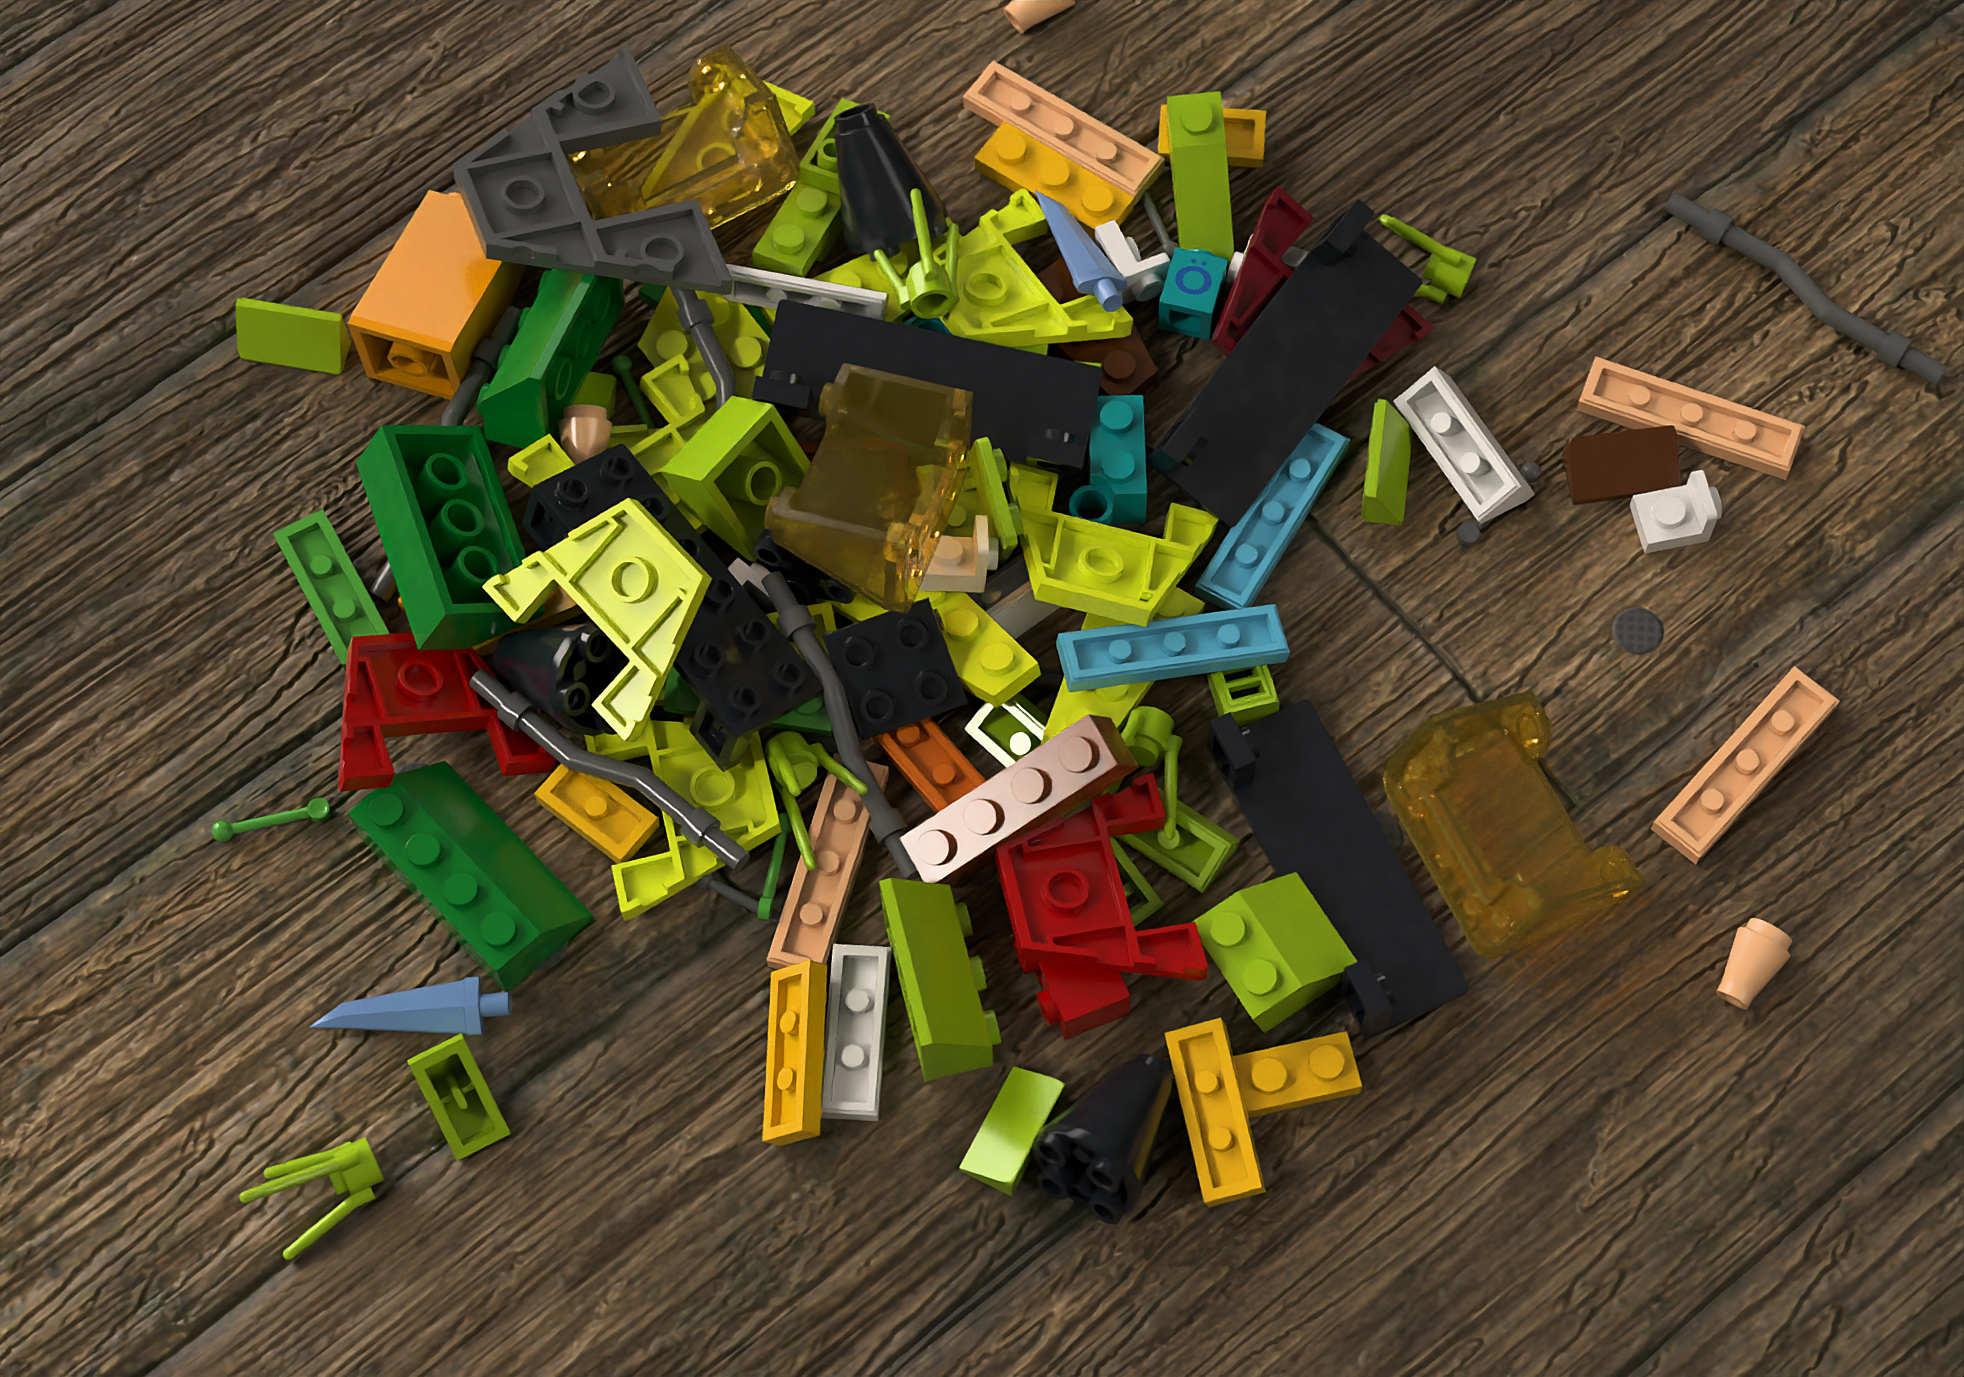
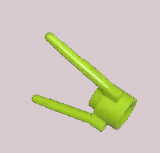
(1446, 268)
(929, 287)
(1149, 739)
(795, 768)
(349, 1168)

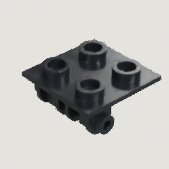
(895, 669)

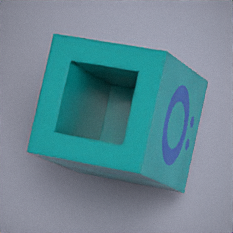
(1192, 293)

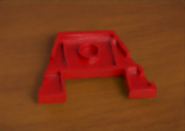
(418, 692)
(1071, 898)

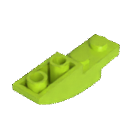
(810, 214)

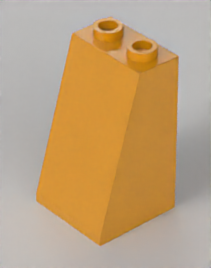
(432, 301)

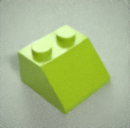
(735, 469)
(1274, 948)

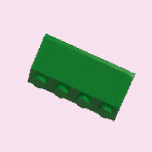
(549, 356)
(442, 530)
(469, 871)

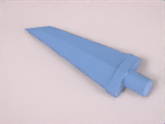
(1087, 264)
(438, 1008)

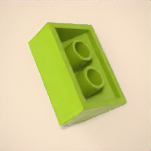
(938, 977)

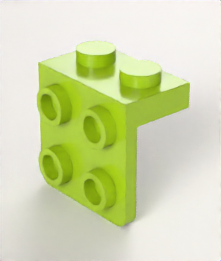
(985, 495)

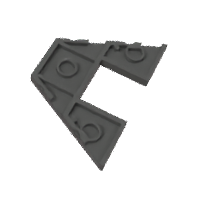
(533, 211)

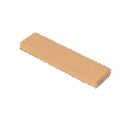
(1008, 97)
(1699, 418)
(1744, 765)
(821, 896)

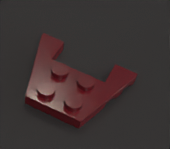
(1264, 274)

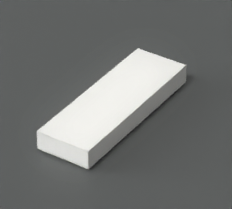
(855, 1032)

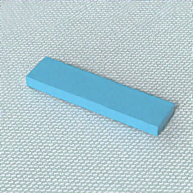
(1271, 522)
(1172, 648)

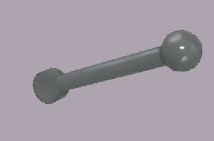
(1167, 245)
(1469, 531)
(709, 881)

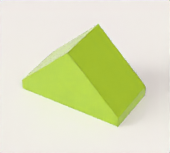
(459, 1097)

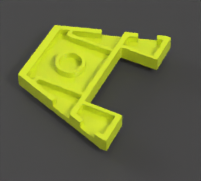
(1005, 299)
(675, 399)
(1097, 564)
(632, 586)
(737, 798)

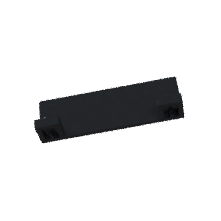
(1286, 369)
(1022, 400)
(732, 649)
(1321, 827)

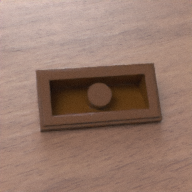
(1621, 464)

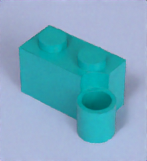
(1115, 463)

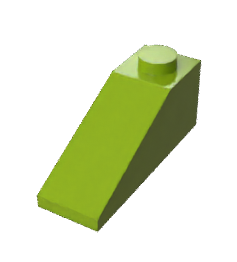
(1200, 173)

